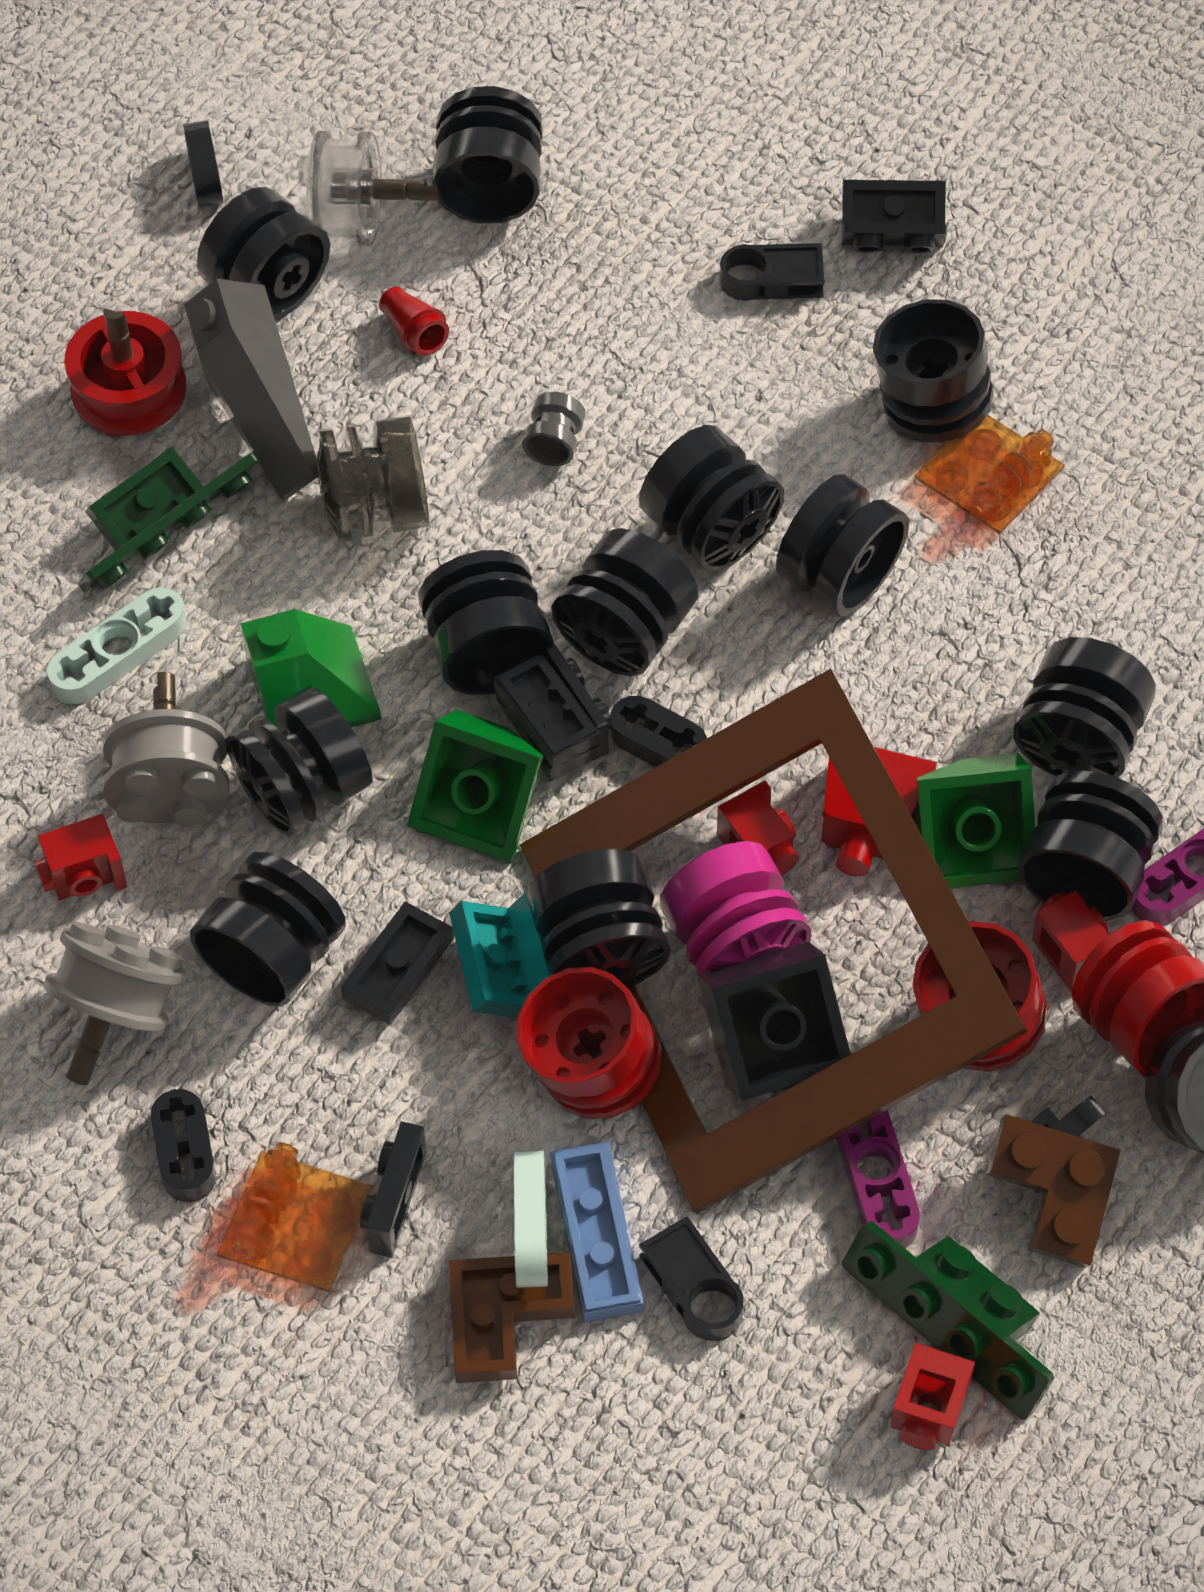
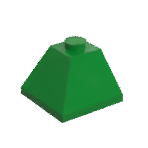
(305, 650)
(475, 785)
(977, 818)

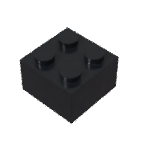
(774, 1019)

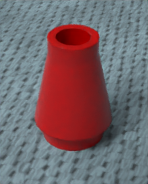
(416, 323)

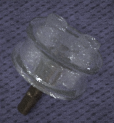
(348, 186)

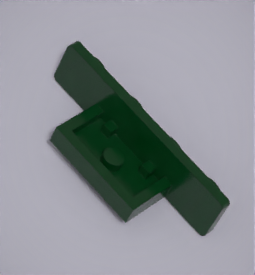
(151, 504)
(957, 1310)

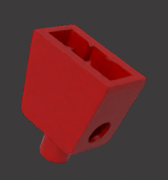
(844, 825)

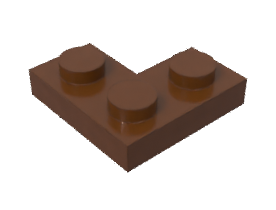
(1073, 1179)
(489, 1303)

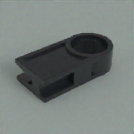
(786, 270)
(686, 1268)

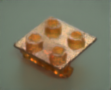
(992, 472)
(294, 1219)

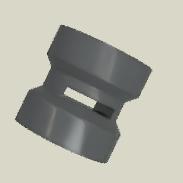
(553, 430)

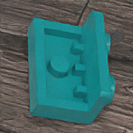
(498, 955)

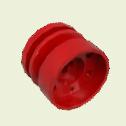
(1018, 976)
(1139, 990)
(573, 1019)

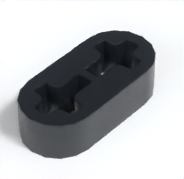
(203, 163)
(661, 730)
(170, 1147)

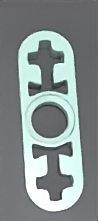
(120, 624)
(530, 1219)

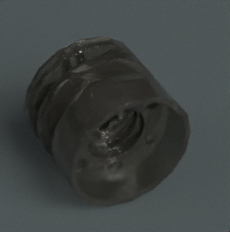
(373, 478)

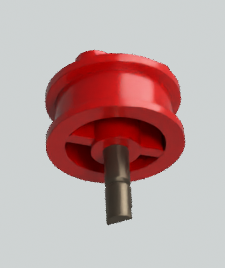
(125, 373)

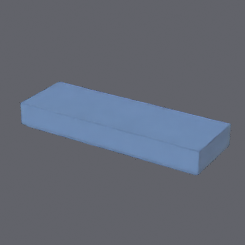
(596, 1232)

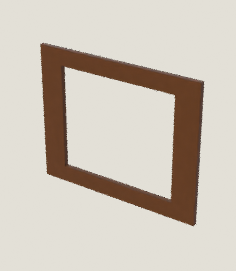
(878, 1074)

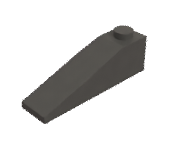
(253, 379)

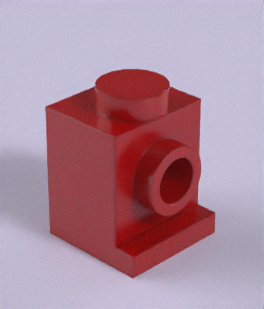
(754, 820)
(79, 859)
(1067, 933)
(934, 1379)

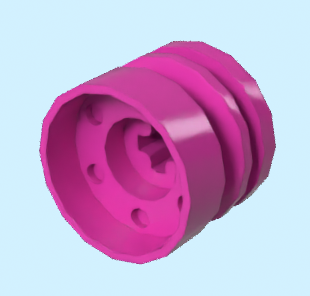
(732, 907)

